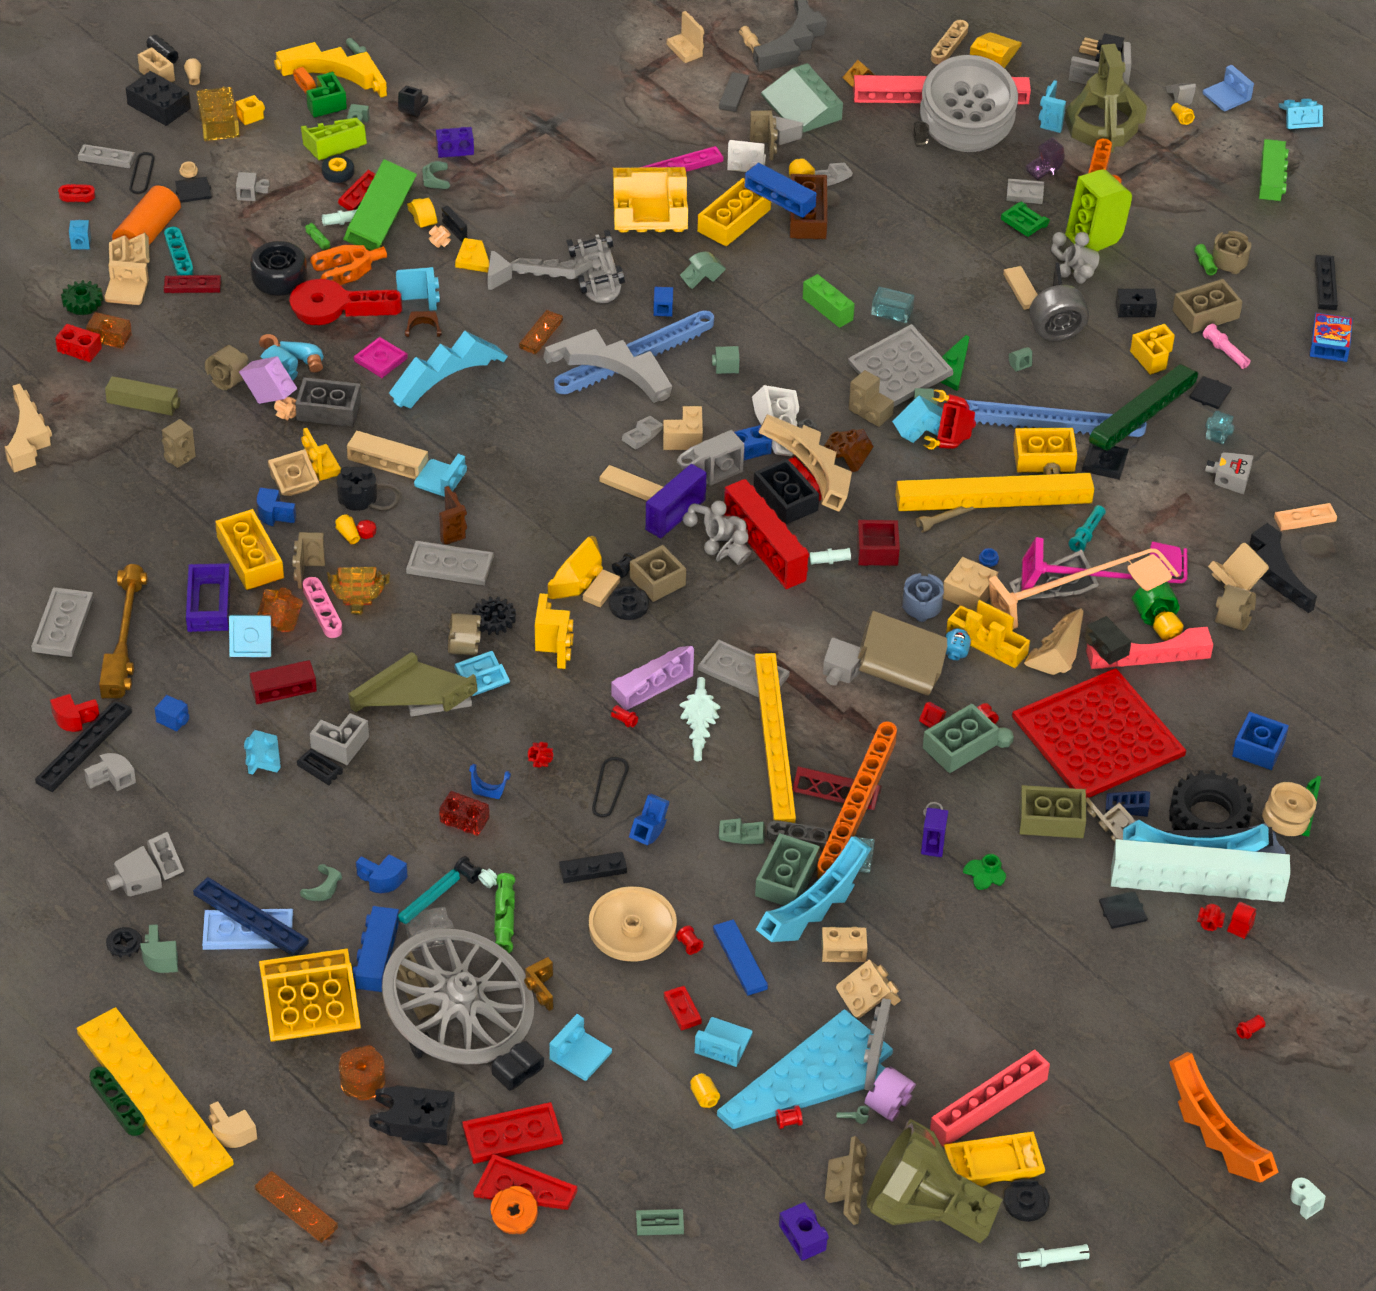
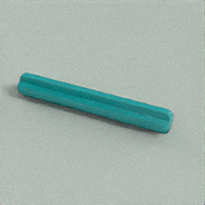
(429, 896)

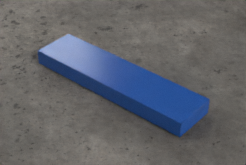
(740, 957)

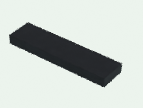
(1326, 282)

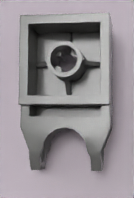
(718, 457)

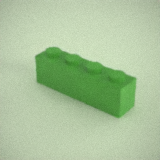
(1273, 165)

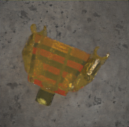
(357, 586)

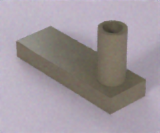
(412, 978)

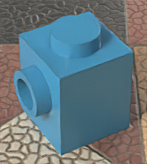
(79, 234)

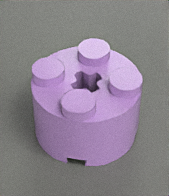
(889, 1093)

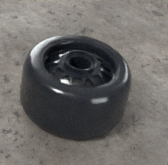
(278, 267)

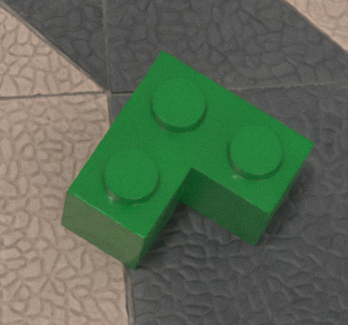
(327, 97)

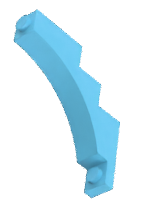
(422, 375)

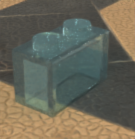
(892, 304)

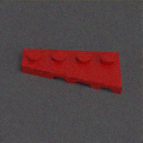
(546, 1190)

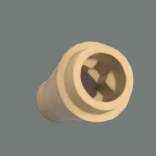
(193, 69)

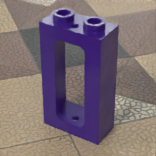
(672, 501)
(208, 574)

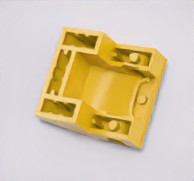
(650, 199)

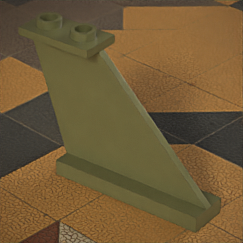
(413, 684)

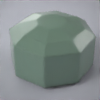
(1005, 737)

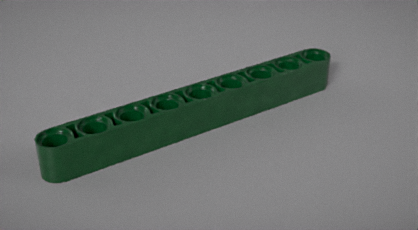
(1143, 407)

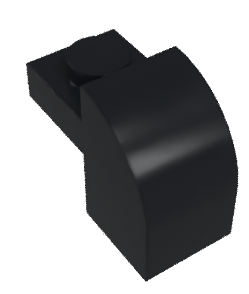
(411, 100)

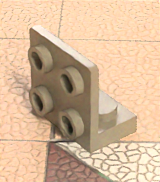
(763, 131)
(310, 552)

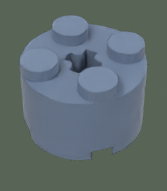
(923, 596)

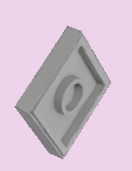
(1126, 57)

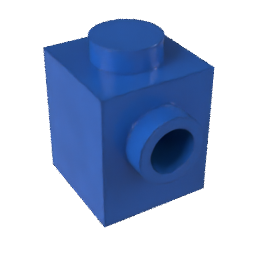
(663, 301)
(172, 713)

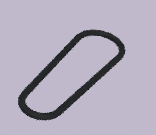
(619, 788)

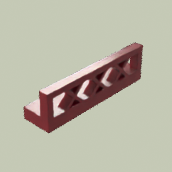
(831, 778)

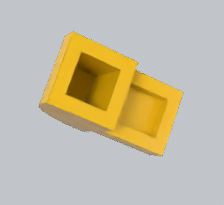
(423, 212)

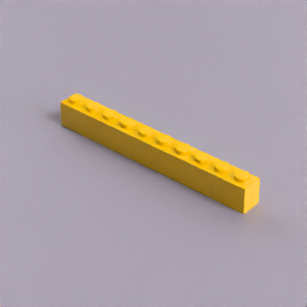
(994, 492)

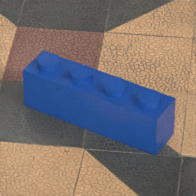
(780, 190)
(376, 948)

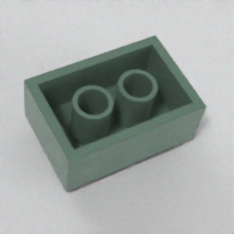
(960, 738)
(787, 870)

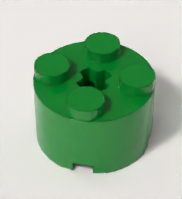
(1155, 601)

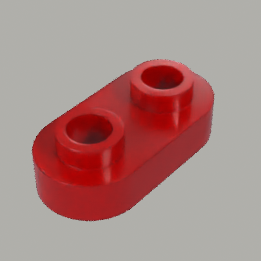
(76, 193)

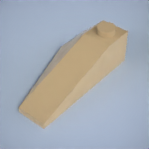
(1059, 647)

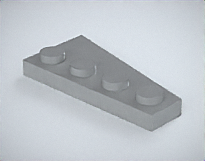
(569, 268)
(875, 1042)

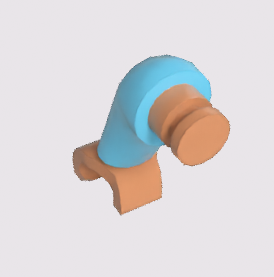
(309, 353)

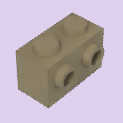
(178, 443)

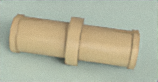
(750, 38)

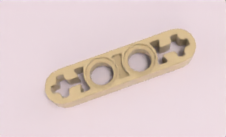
(953, 43)

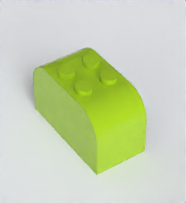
(1099, 209)

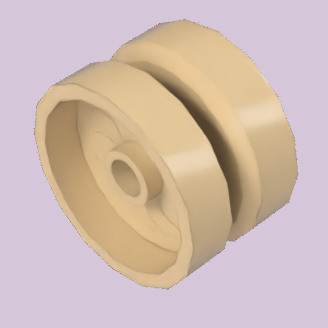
(1289, 809)

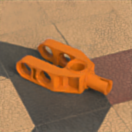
(356, 255)

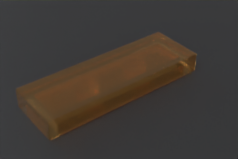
(541, 332)

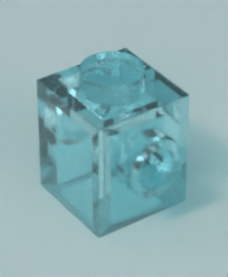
(1219, 427)

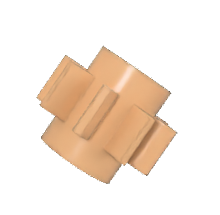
(439, 236)
(286, 408)

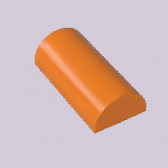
(150, 214)

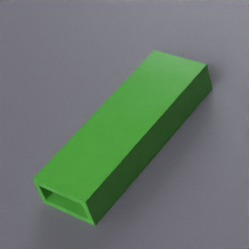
(380, 206)

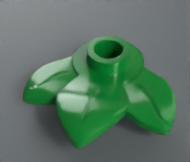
(985, 874)

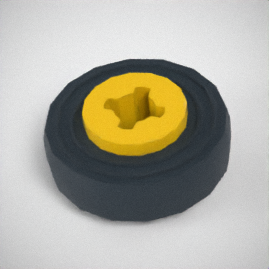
(337, 169)

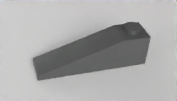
(1074, 587)

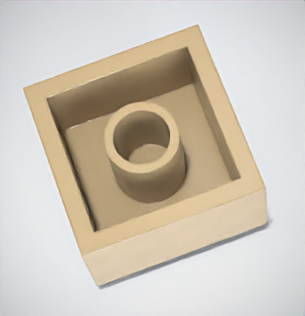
(968, 584)

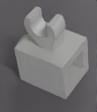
(248, 186)

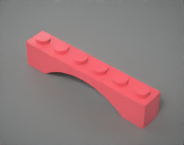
(1190, 645)

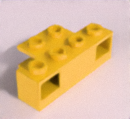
(991, 633)

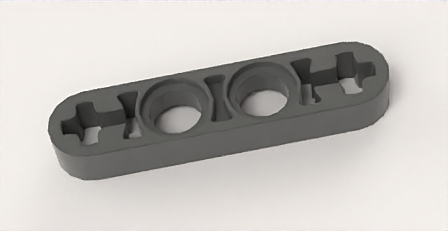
(807, 831)

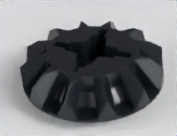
(128, 935)

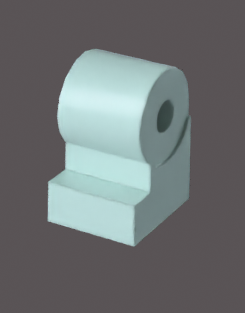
(1307, 1196)

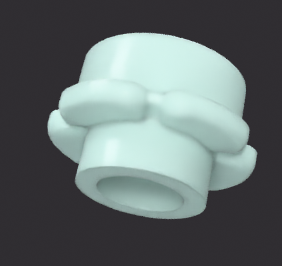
(488, 878)

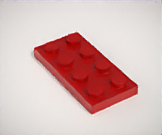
(512, 1132)

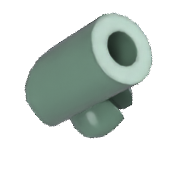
(355, 47)

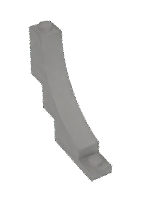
(591, 350)

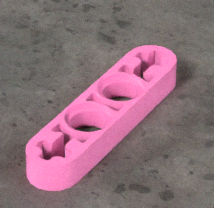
(325, 606)

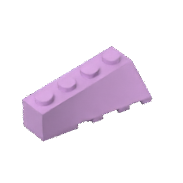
(653, 677)

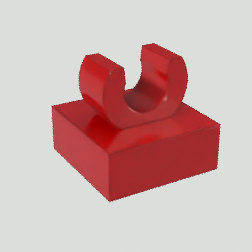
(932, 714)

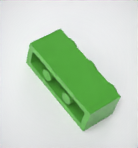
(828, 300)

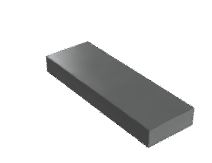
(734, 92)

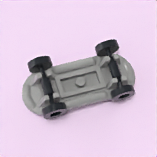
(604, 279)

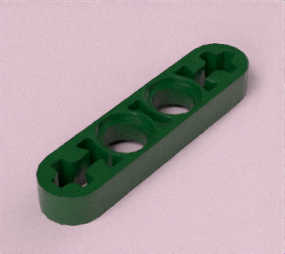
(117, 1101)

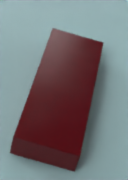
(192, 284)

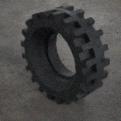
(1210, 789)

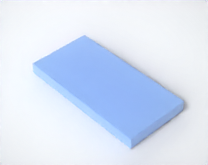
(226, 933)

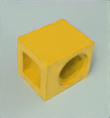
(250, 110)

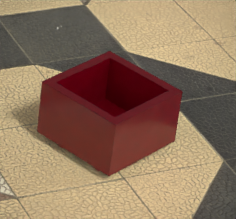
(878, 542)

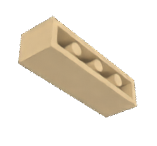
(386, 455)

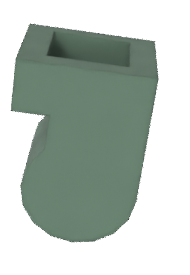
(360, 112)

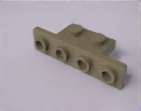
(1114, 820)
(846, 1179)

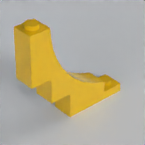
(356, 68)

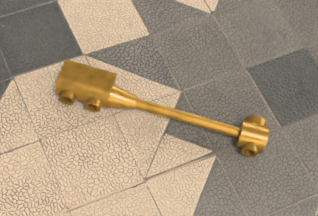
(117, 666)

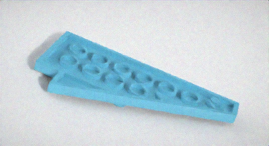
(815, 1071)

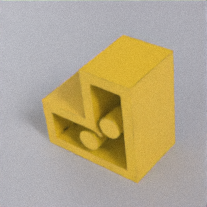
(1153, 348)

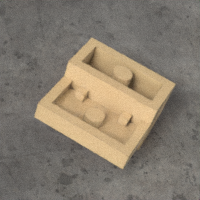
(130, 250)

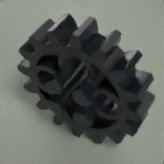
(500, 620)

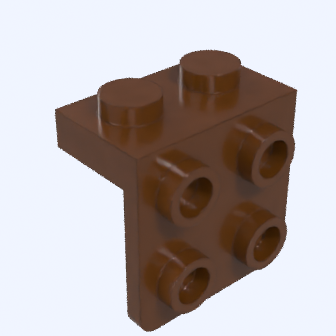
(852, 446)

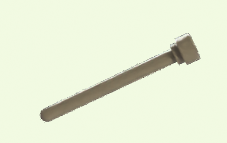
(928, 522)

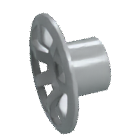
(736, 552)

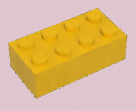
(732, 214)
(249, 549)

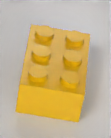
(1042, 446)

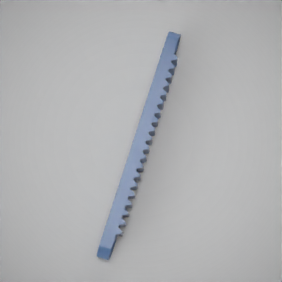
(654, 342)
(1040, 417)

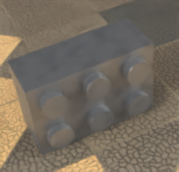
(328, 402)

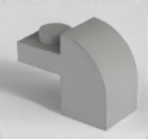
(112, 768)

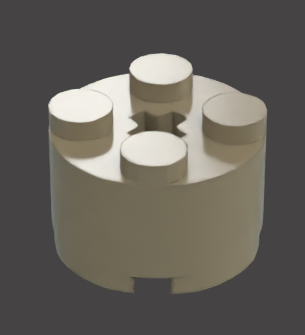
(1231, 251)
(225, 367)
(1235, 607)
(464, 634)

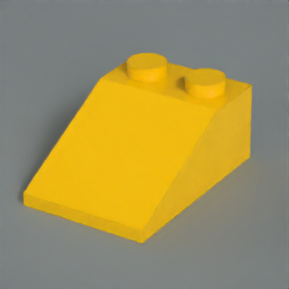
(995, 48)

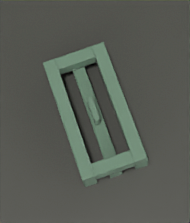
(660, 1225)

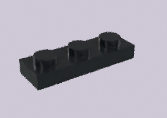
(593, 867)

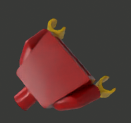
(955, 422)

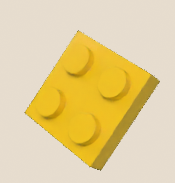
(553, 631)

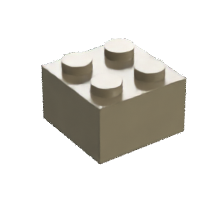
(657, 573)

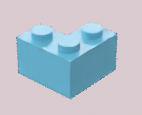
(918, 418)

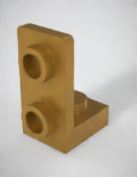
(537, 974)

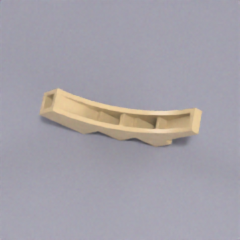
(804, 443)

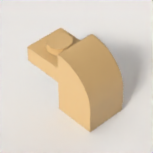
(232, 1130)

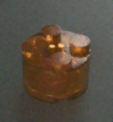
(282, 607)
(362, 1072)

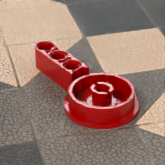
(324, 301)

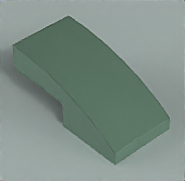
(736, 832)

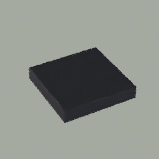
(1104, 462)

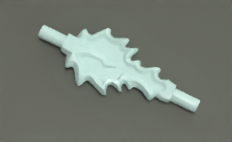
(699, 712)

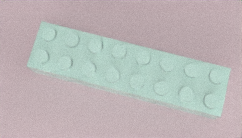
(1200, 870)

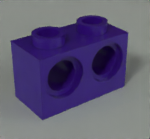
(454, 142)

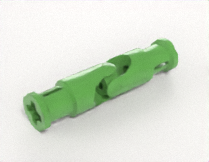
(504, 911)

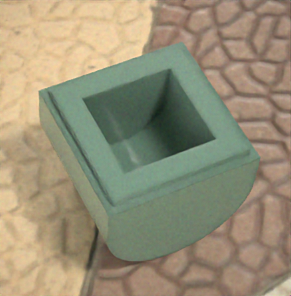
(1021, 359)

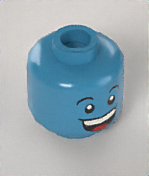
(958, 644)

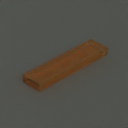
(296, 1206)

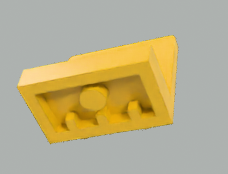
(320, 457)

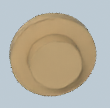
(188, 170)

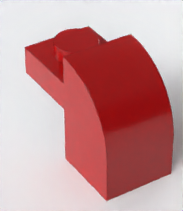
(72, 716)

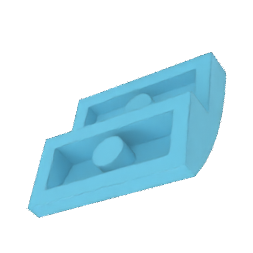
(486, 669)

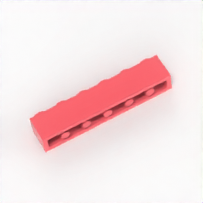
(990, 1098)

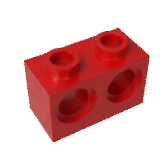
(78, 343)

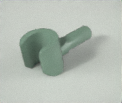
(860, 1116)

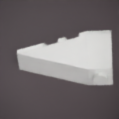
(779, 404)

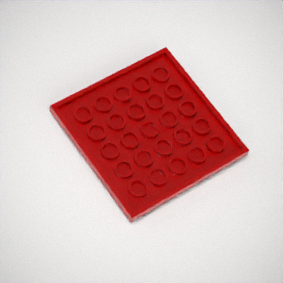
(1099, 733)

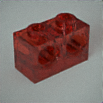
(464, 813)

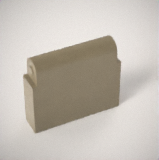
(902, 653)

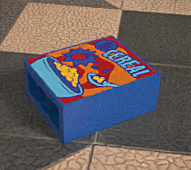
(1331, 337)

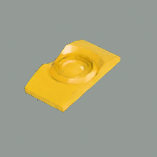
(996, 1158)

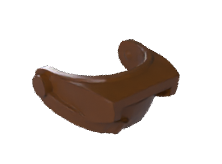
(424, 317)

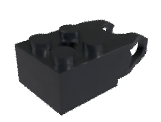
(415, 1114)

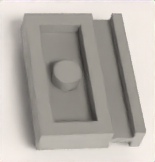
(1082, 69)
(1025, 191)

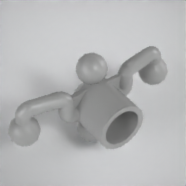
(1080, 258)
(717, 526)

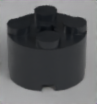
(356, 487)

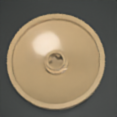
(632, 923)

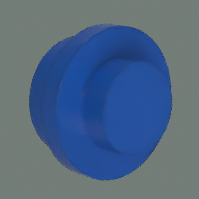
(988, 557)

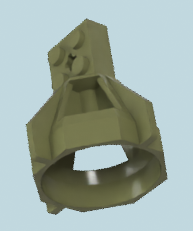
(1109, 93)
(908, 1195)

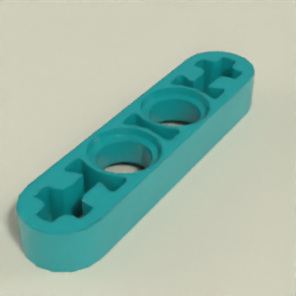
(178, 252)

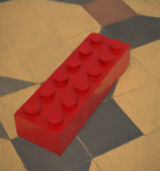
(767, 534)

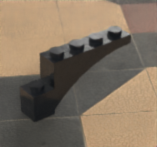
(1279, 575)

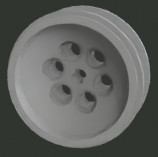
(969, 103)

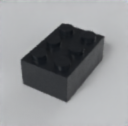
(158, 98)
(786, 491)

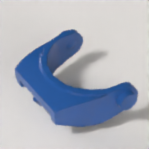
(484, 789)

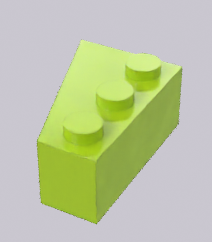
(334, 138)

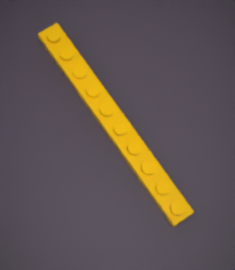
(774, 738)

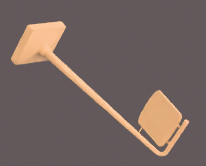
(1146, 572)

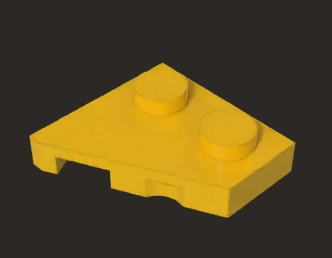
(472, 256)

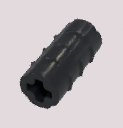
(163, 48)

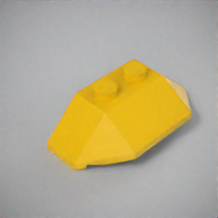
(577, 571)

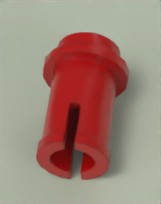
(629, 718)
(1246, 1029)

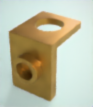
(857, 69)

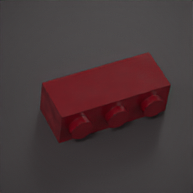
(283, 682)

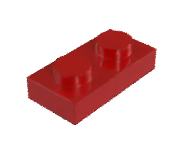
(682, 1008)

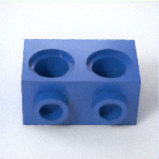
(754, 442)

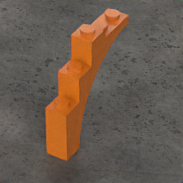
(1219, 1133)

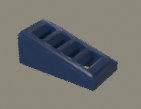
(1140, 799)

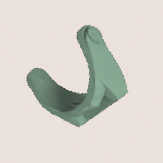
(430, 180)
(326, 889)

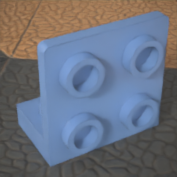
(1232, 91)

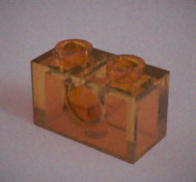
(112, 330)

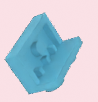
(262, 752)

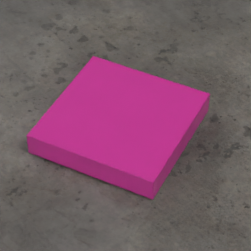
(380, 357)

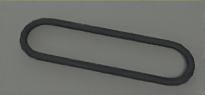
(134, 172)

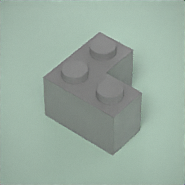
(340, 742)

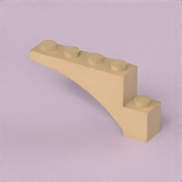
(29, 435)

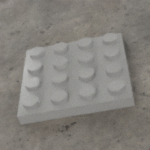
(902, 364)

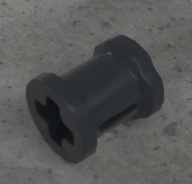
(623, 566)
(467, 869)

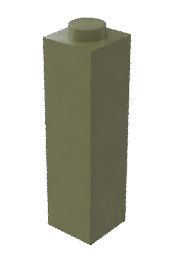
(142, 396)

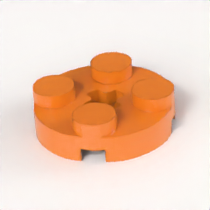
(509, 1198)

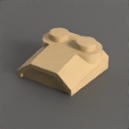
(293, 473)

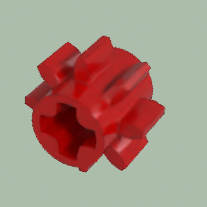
(540, 754)
(1211, 917)

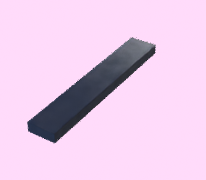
(251, 917)

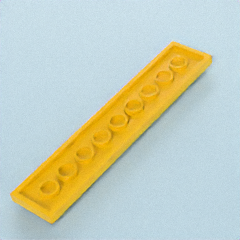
(156, 1097)

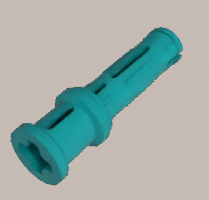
(1096, 515)

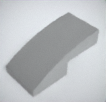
(836, 173)
(644, 432)

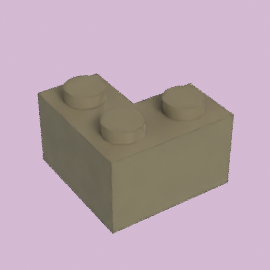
(867, 400)

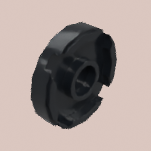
(628, 603)
(1026, 1199)

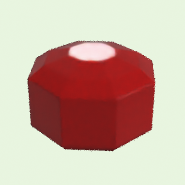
(366, 529)

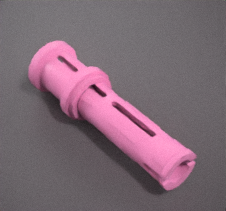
(1221, 342)

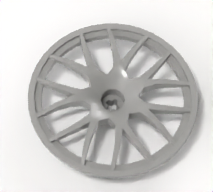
(456, 999)

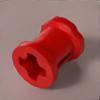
(689, 939)
(789, 1117)

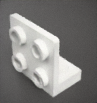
(744, 155)

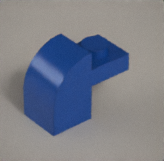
(272, 510)
(652, 821)
(382, 877)

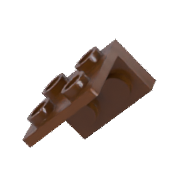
(452, 519)

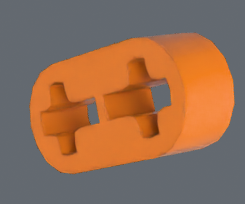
(303, 79)

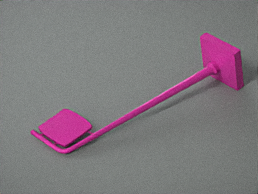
(1034, 565)

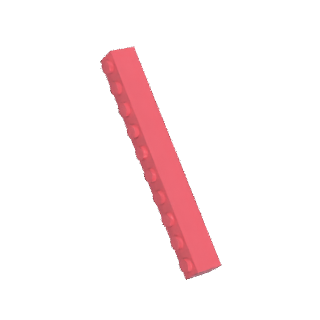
(909, 89)

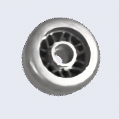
(1059, 312)

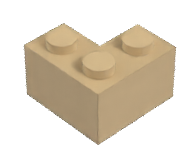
(685, 432)

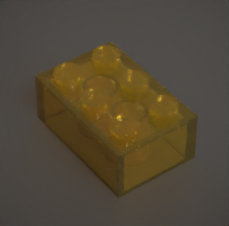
(217, 113)

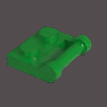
(1024, 219)

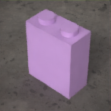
(268, 380)

